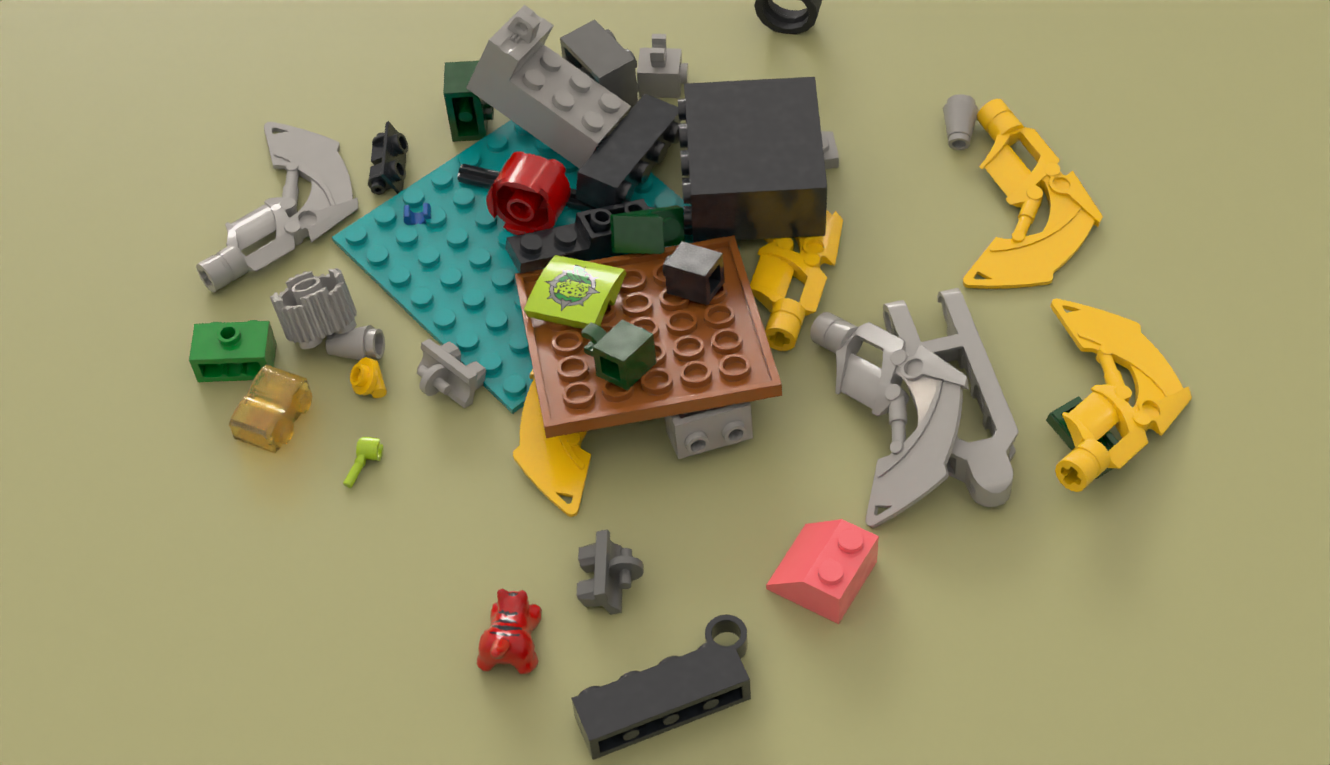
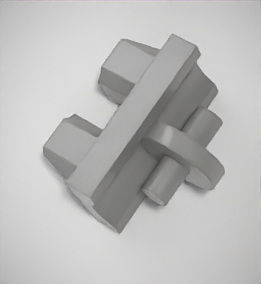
(445, 373)

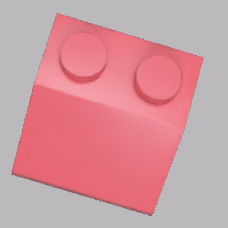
(826, 567)

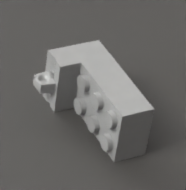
(545, 90)

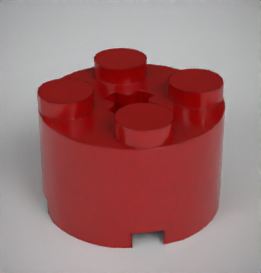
(529, 193)

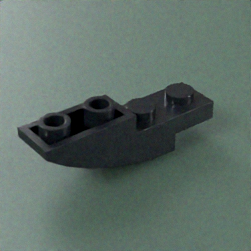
(583, 240)

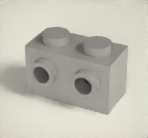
(709, 429)

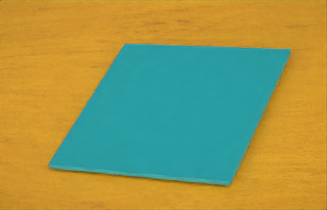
(456, 266)

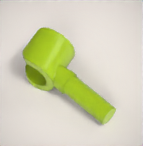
(366, 449)

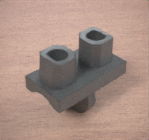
(613, 571)

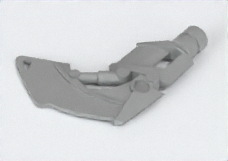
(329, 203)
(937, 387)

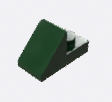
(647, 230)

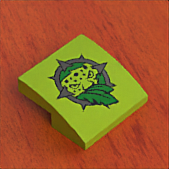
(574, 292)

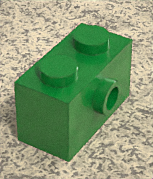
(231, 350)

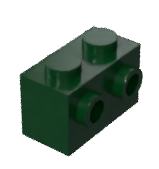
(466, 111)

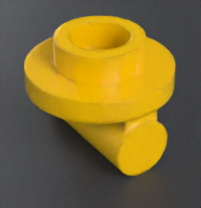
(367, 378)

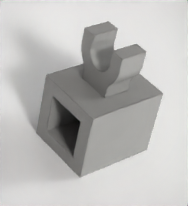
(661, 70)

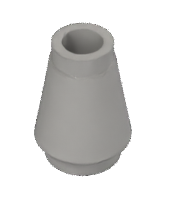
(960, 118)
(357, 344)

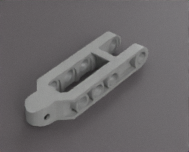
(985, 462)

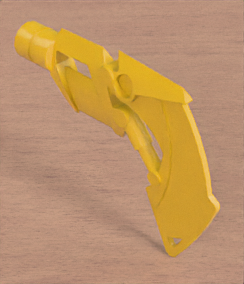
(1072, 213)
(774, 273)
(1157, 390)
(553, 463)

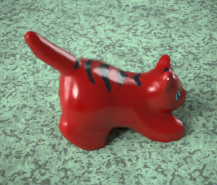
(510, 633)

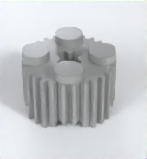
(315, 307)

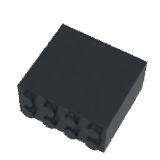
(752, 159)

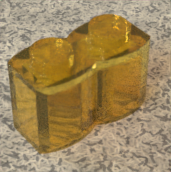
(271, 408)

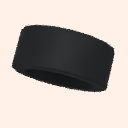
(786, 20)

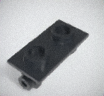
(389, 161)

